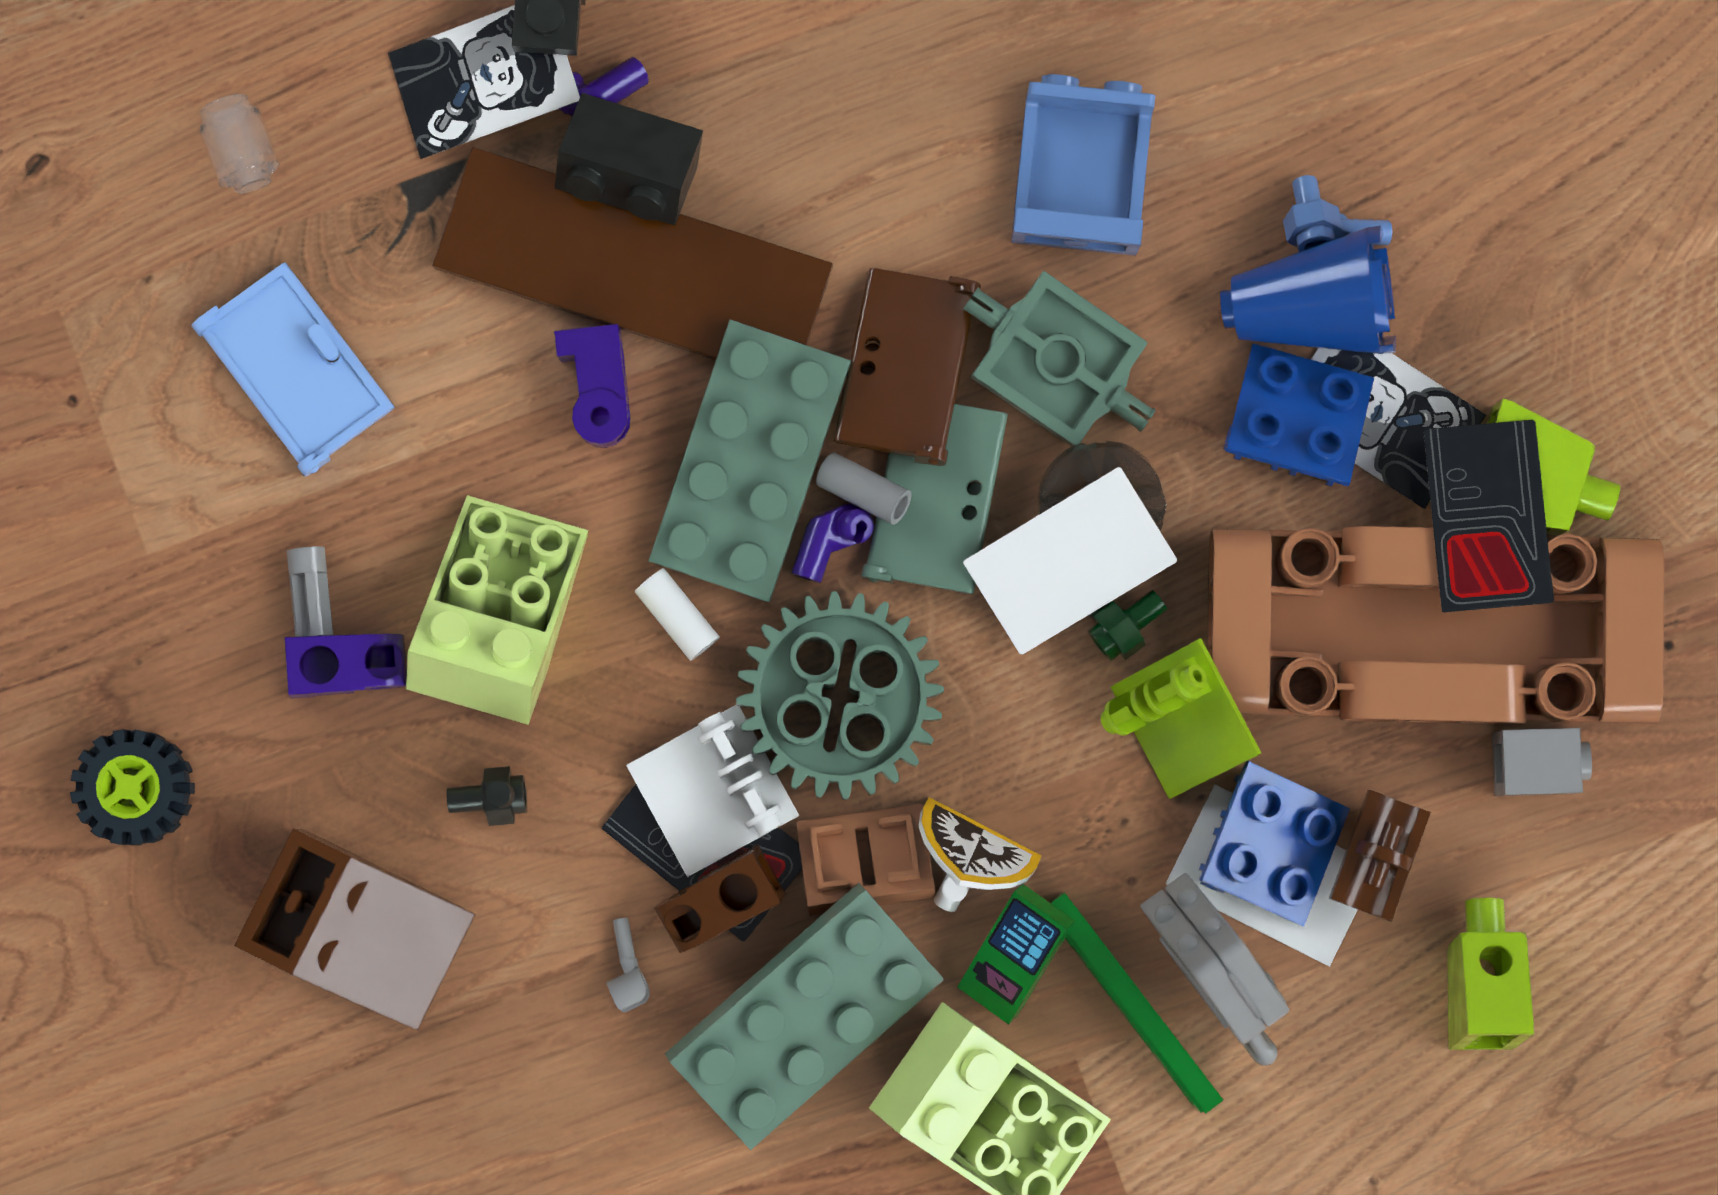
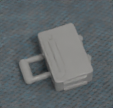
(1217, 965)

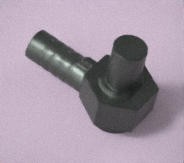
(498, 795)

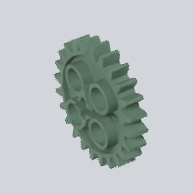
(782, 683)

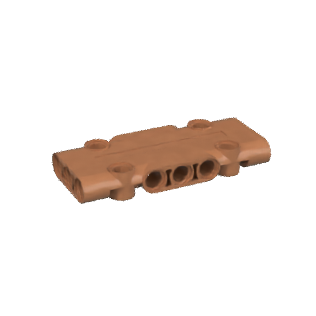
(1392, 655)

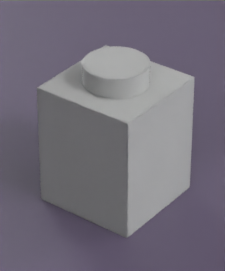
(1540, 762)

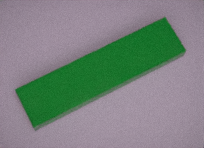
(1137, 1010)

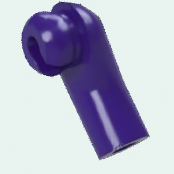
(612, 85)
(828, 534)

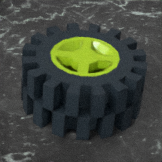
(104, 785)

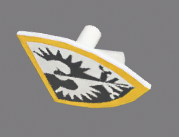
(971, 854)

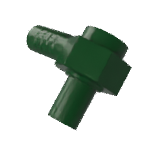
(1119, 629)

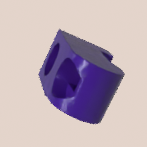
(603, 401)
(344, 664)

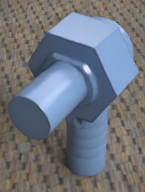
(1318, 221)

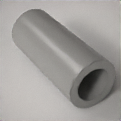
(863, 488)

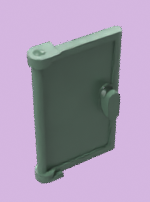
(933, 535)

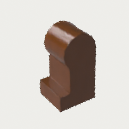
(721, 900)

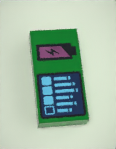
(1015, 953)

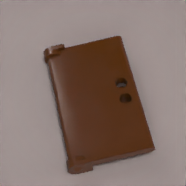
(906, 389)

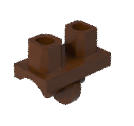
(1379, 855)

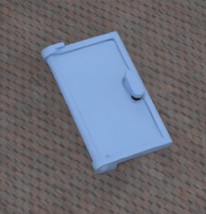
(276, 351)

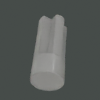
(310, 591)

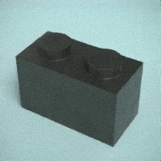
(628, 159)

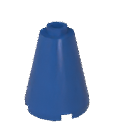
(1318, 297)

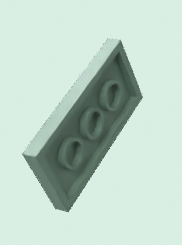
(750, 460)
(804, 1016)

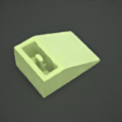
(495, 610)
(987, 1110)

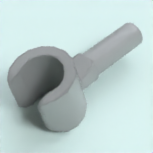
(631, 987)

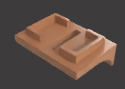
(897, 851)

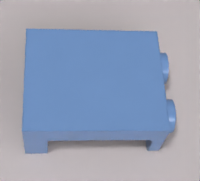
(1083, 165)

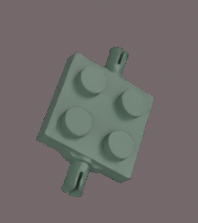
(1059, 359)

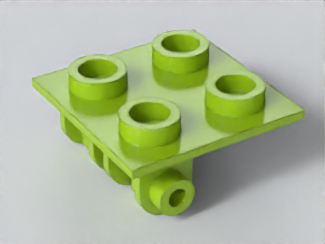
(1181, 719)

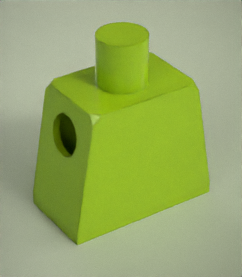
(1564, 470)
(1482, 1007)

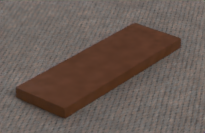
(621, 269)

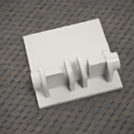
(712, 790)

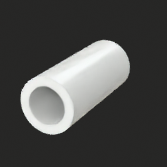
(677, 614)

